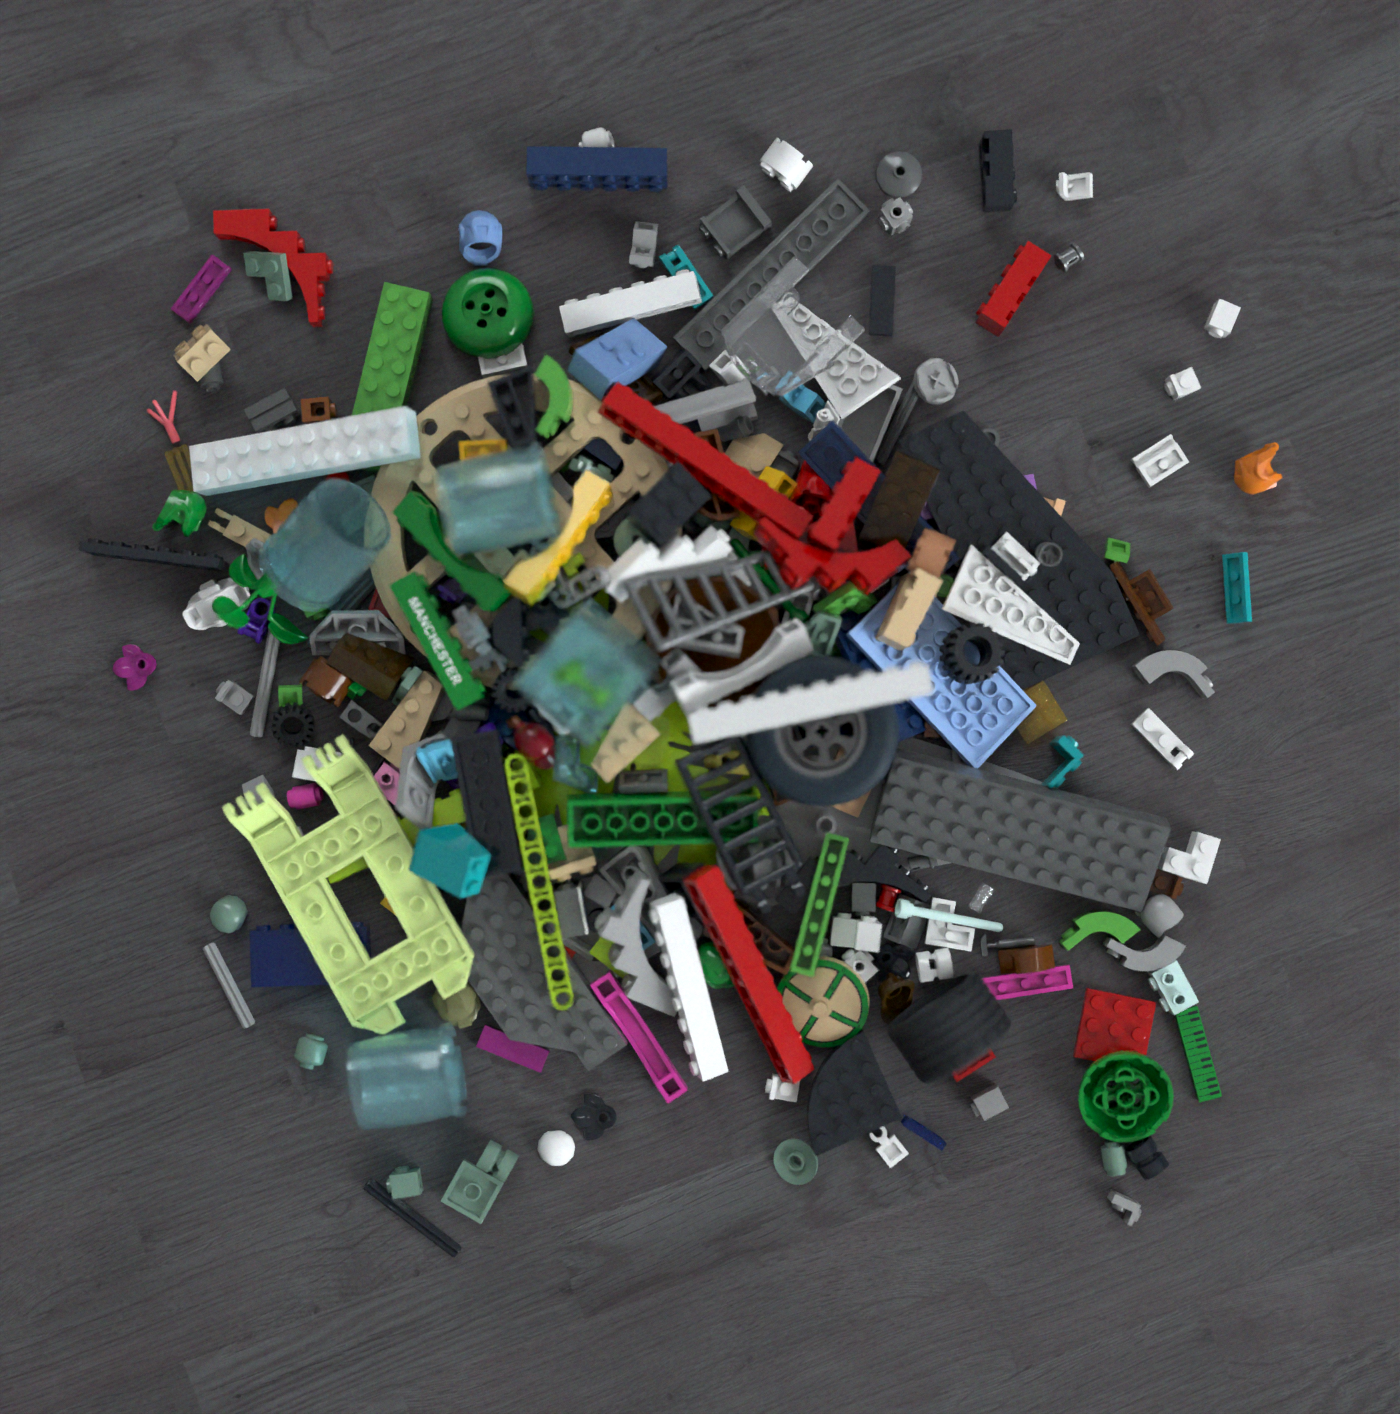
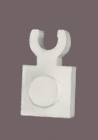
(890, 1148)

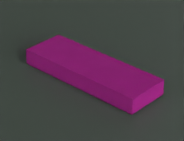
(201, 289)
(522, 1053)

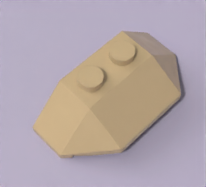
(754, 452)

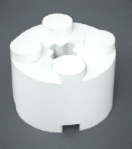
(785, 163)

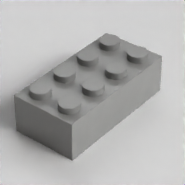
(870, 421)

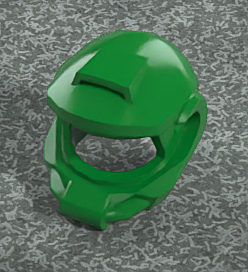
(185, 508)
(713, 968)

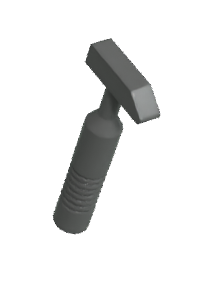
(1004, 944)

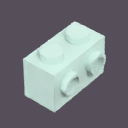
(1173, 988)

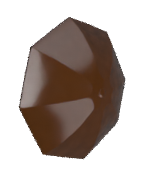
(757, 631)

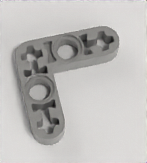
(570, 587)

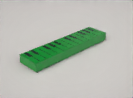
(1198, 1054)

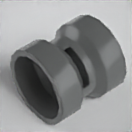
(1051, 551)

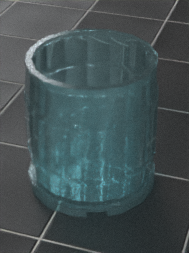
(498, 500)
(325, 545)
(406, 1077)

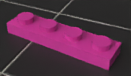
(1025, 984)

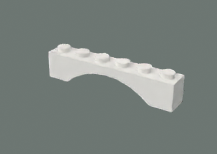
(784, 646)

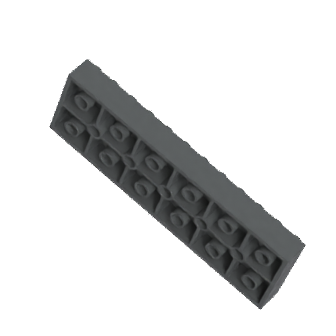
(1019, 829)

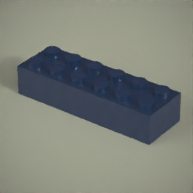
(597, 168)

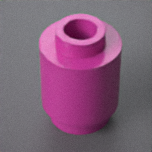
(304, 796)

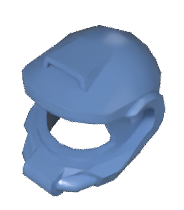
(476, 228)

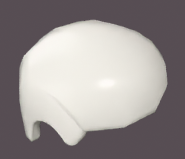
(556, 1147)

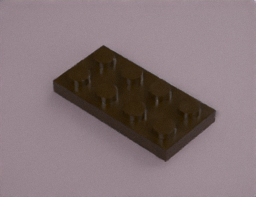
(899, 501)

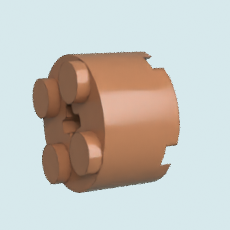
(931, 552)

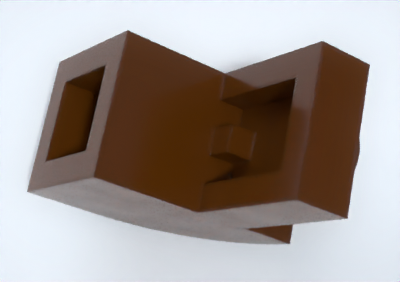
(1026, 959)

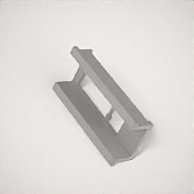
(714, 407)

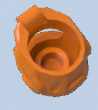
(1254, 470)

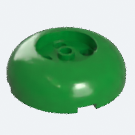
(502, 333)
(1124, 1120)

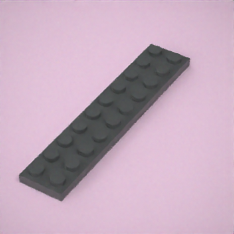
(806, 238)

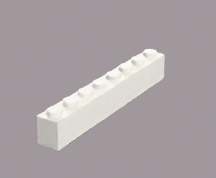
(688, 986)

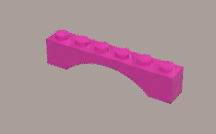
(640, 1036)

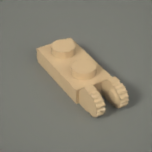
(238, 529)

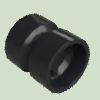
(1149, 1161)

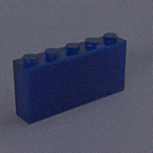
(284, 958)

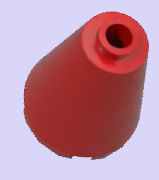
(810, 491)

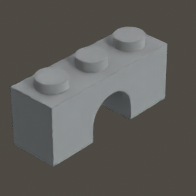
(654, 699)

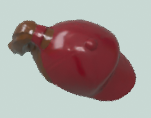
(533, 742)

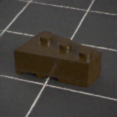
(369, 664)

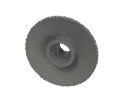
(895, 184)

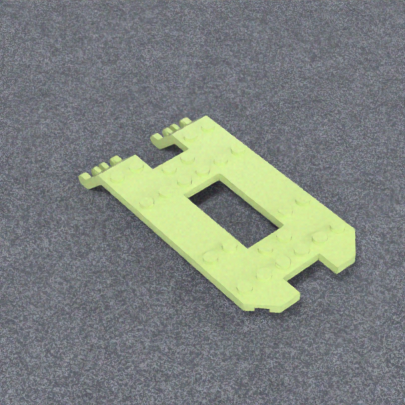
(299, 873)

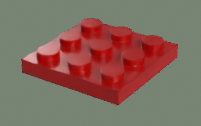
(1113, 1024)

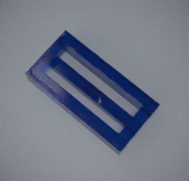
(923, 1132)

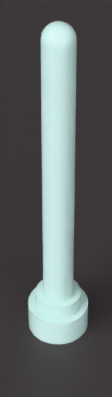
(906, 909)

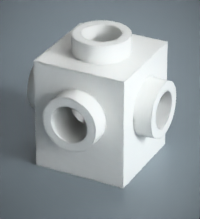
(865, 967)

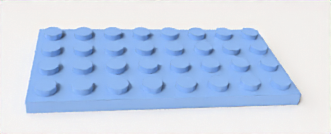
(967, 716)

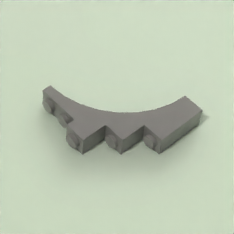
(622, 927)

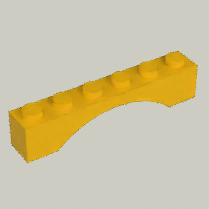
(531, 576)

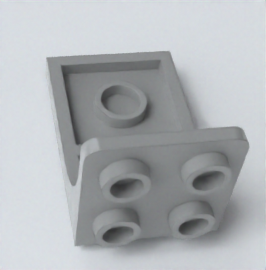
(415, 786)

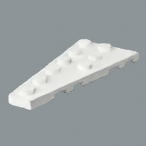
(855, 373)

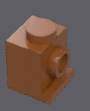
(310, 407)

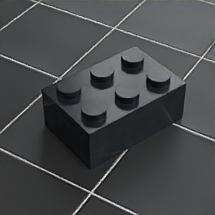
(667, 505)

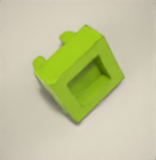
(571, 565)

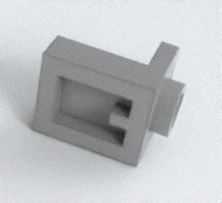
(234, 696)
(1123, 1202)

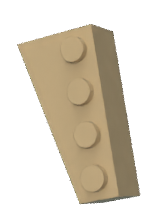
(410, 718)

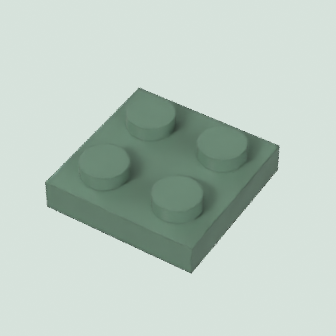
(472, 1191)

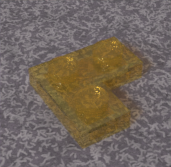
(1046, 714)

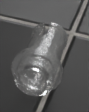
(981, 897)

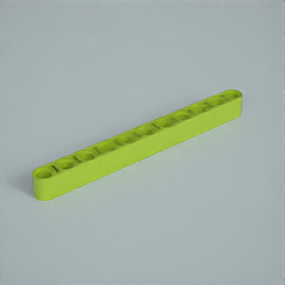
(538, 893)

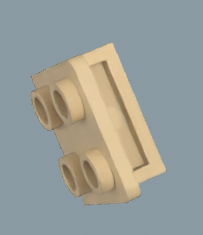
(200, 352)
(577, 859)

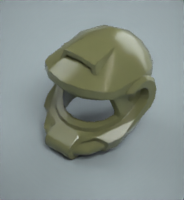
(459, 1008)

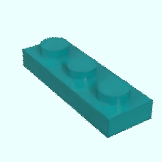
(1237, 588)

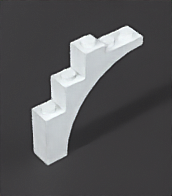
(674, 555)

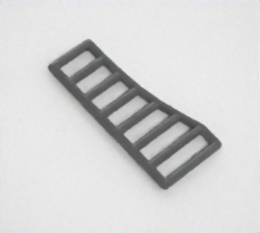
(702, 574)

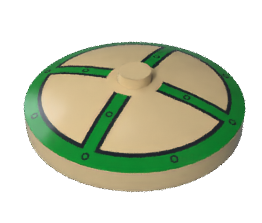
(828, 1005)

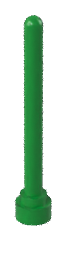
(793, 612)

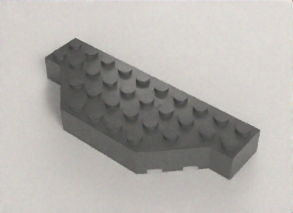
(513, 979)

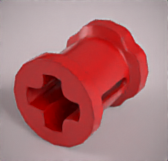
(887, 897)

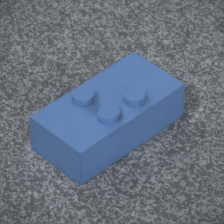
(617, 357)

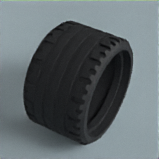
(949, 1027)

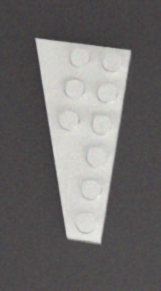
(991, 598)

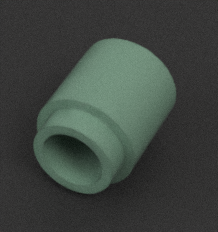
(1114, 1158)

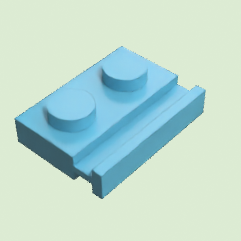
(438, 760)

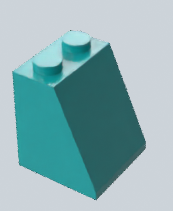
(450, 859)

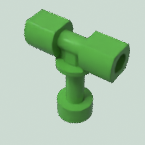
(573, 672)

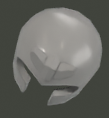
(1160, 914)

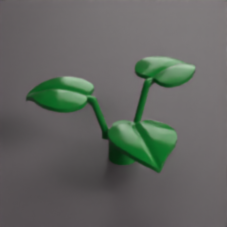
(233, 615)

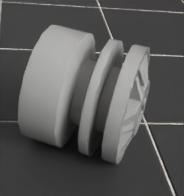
(766, 865)

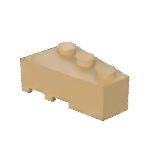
(908, 608)
(624, 742)

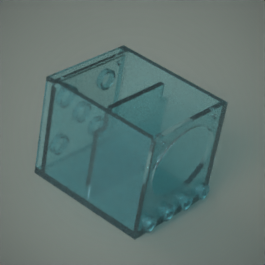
(610, 660)

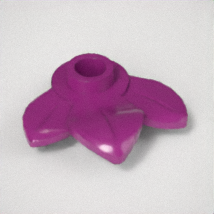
(131, 666)

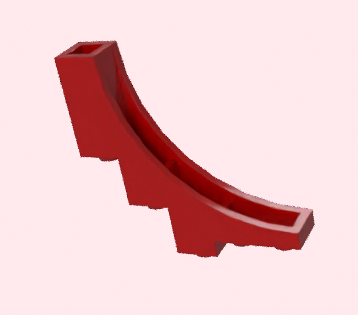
(258, 228)
(831, 569)

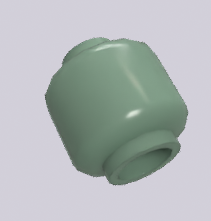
(310, 1051)

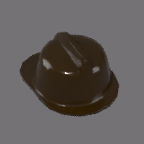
(895, 996)

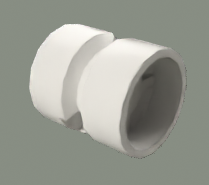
(942, 965)

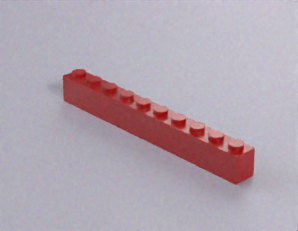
(702, 461)
(749, 973)

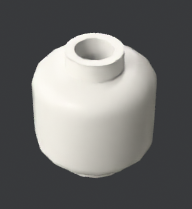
(597, 138)

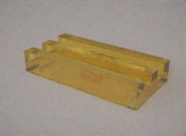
(176, 451)

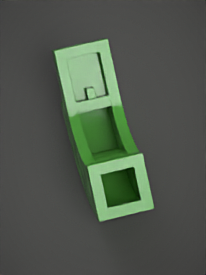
(560, 396)
(1096, 921)

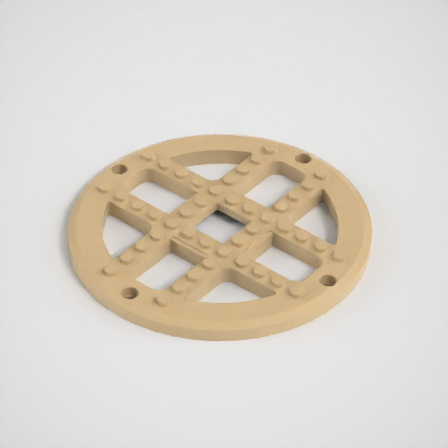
(466, 412)

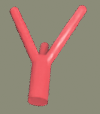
(168, 423)

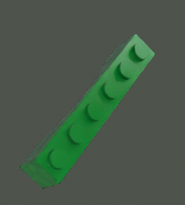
(421, 519)

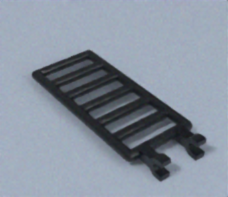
(765, 801)

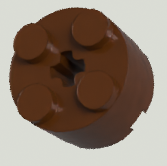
(326, 682)

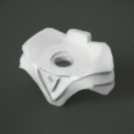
(199, 612)

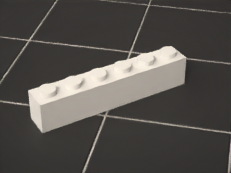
(634, 302)

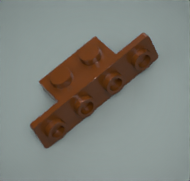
(1146, 598)

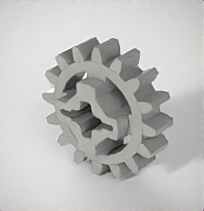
(472, 630)

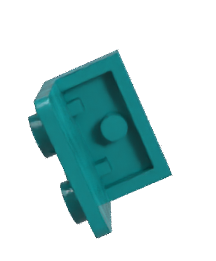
(1068, 750)

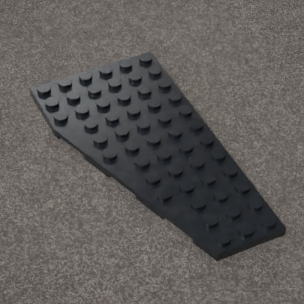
(984, 497)

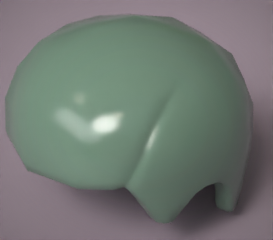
(228, 914)

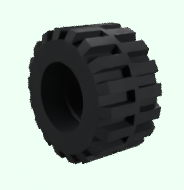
(988, 648)

